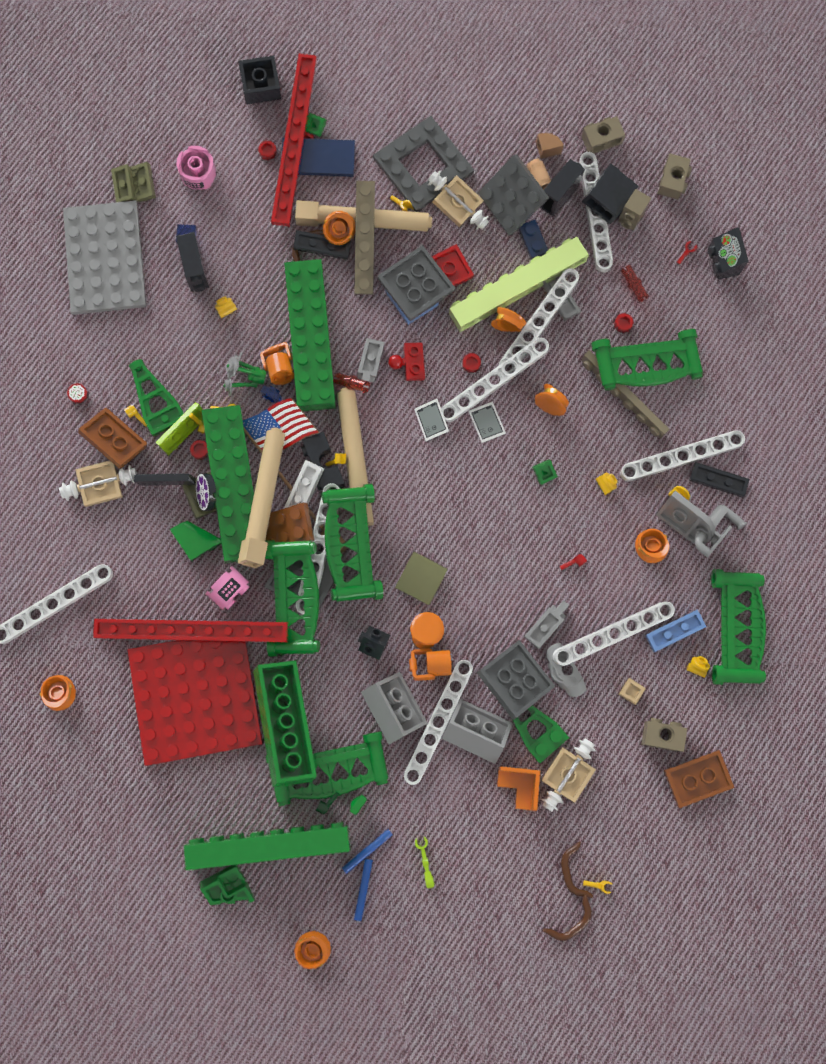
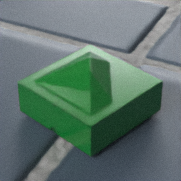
(315, 124)
(544, 472)
(357, 803)

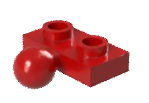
(412, 360)

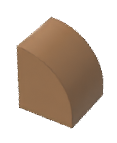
(548, 145)

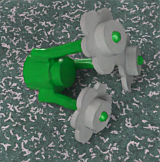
(255, 374)

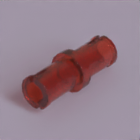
(634, 283)
(351, 382)

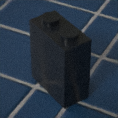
(563, 186)
(610, 193)
(192, 262)

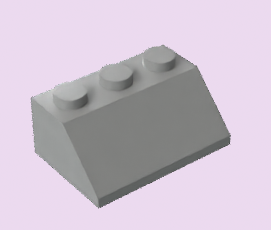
(394, 707)
(477, 731)

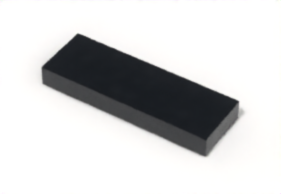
(319, 245)
(164, 479)
(719, 479)

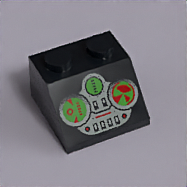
(728, 254)

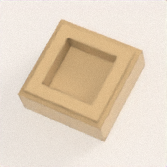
(632, 691)

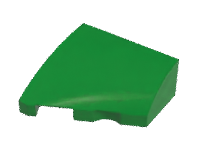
(194, 539)
(227, 887)

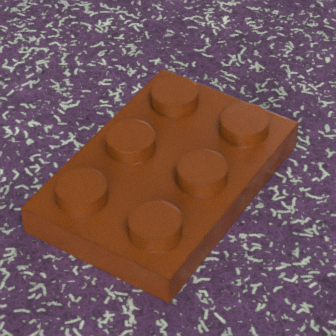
(112, 438)
(290, 524)
(699, 779)

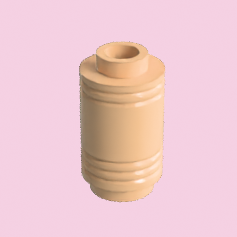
(539, 172)

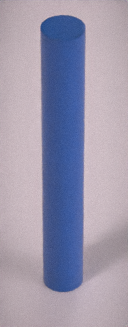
(367, 851)
(363, 889)

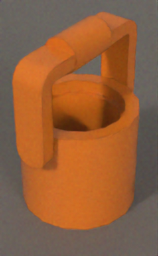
(278, 364)
(437, 663)

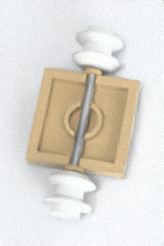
(458, 201)
(98, 483)
(568, 775)

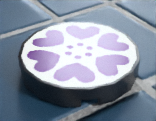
(204, 491)

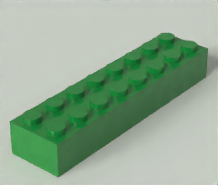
(310, 335)
(231, 476)
(266, 847)

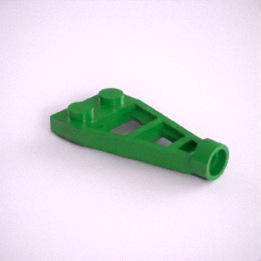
(163, 419)
(547, 742)

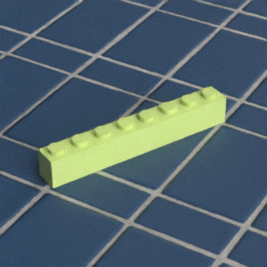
(517, 284)

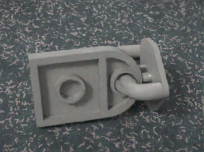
(695, 524)

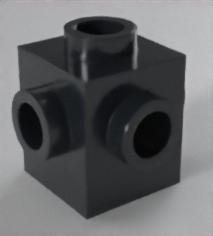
(373, 642)

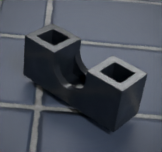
(315, 448)

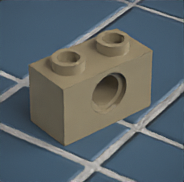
(610, 127)
(669, 185)
(634, 210)
(675, 740)

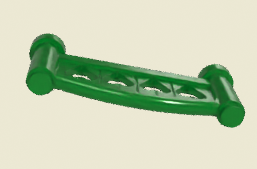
(684, 349)
(284, 556)
(362, 584)
(731, 668)
(369, 753)

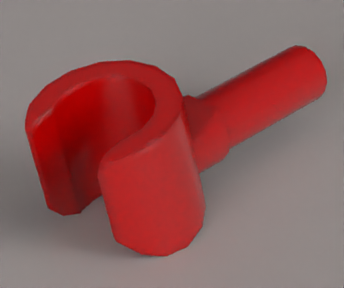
(686, 252)
(579, 560)

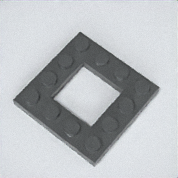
(425, 132)

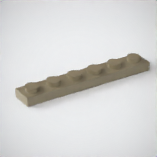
(364, 237)
(629, 399)

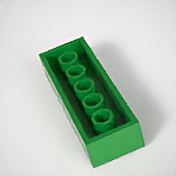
(284, 724)

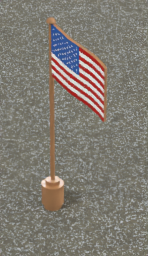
(293, 423)

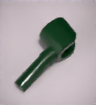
(324, 807)

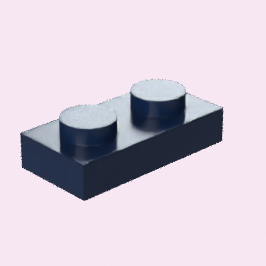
(533, 239)

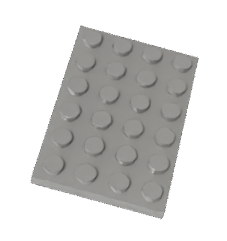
(104, 257)

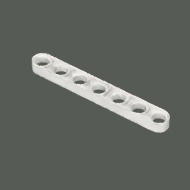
(596, 220)
(542, 313)
(498, 371)
(689, 449)
(318, 539)
(59, 595)
(604, 634)
(445, 714)

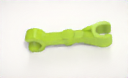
(428, 877)

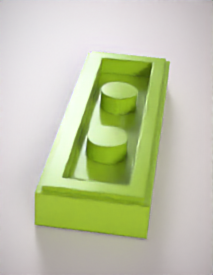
(180, 430)

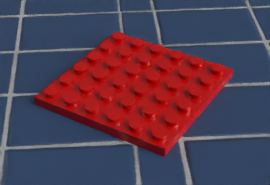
(193, 699)

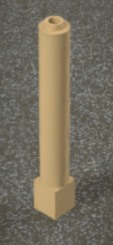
(313, 214)
(353, 443)
(254, 546)

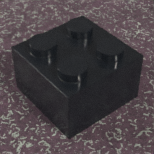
(260, 80)

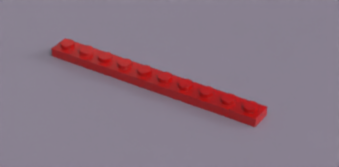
(294, 140)
(191, 630)

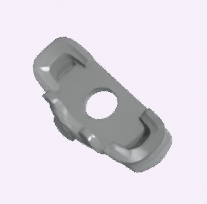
(572, 683)

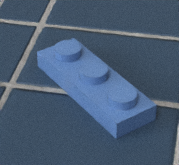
(675, 631)

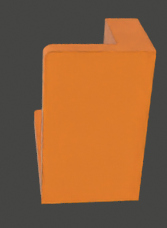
(526, 784)

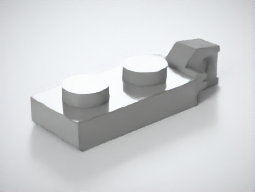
(370, 360)
(546, 625)

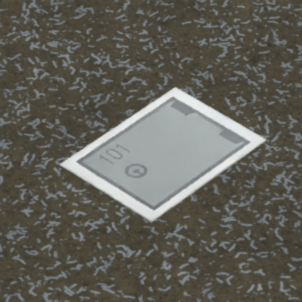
(431, 419)
(487, 422)

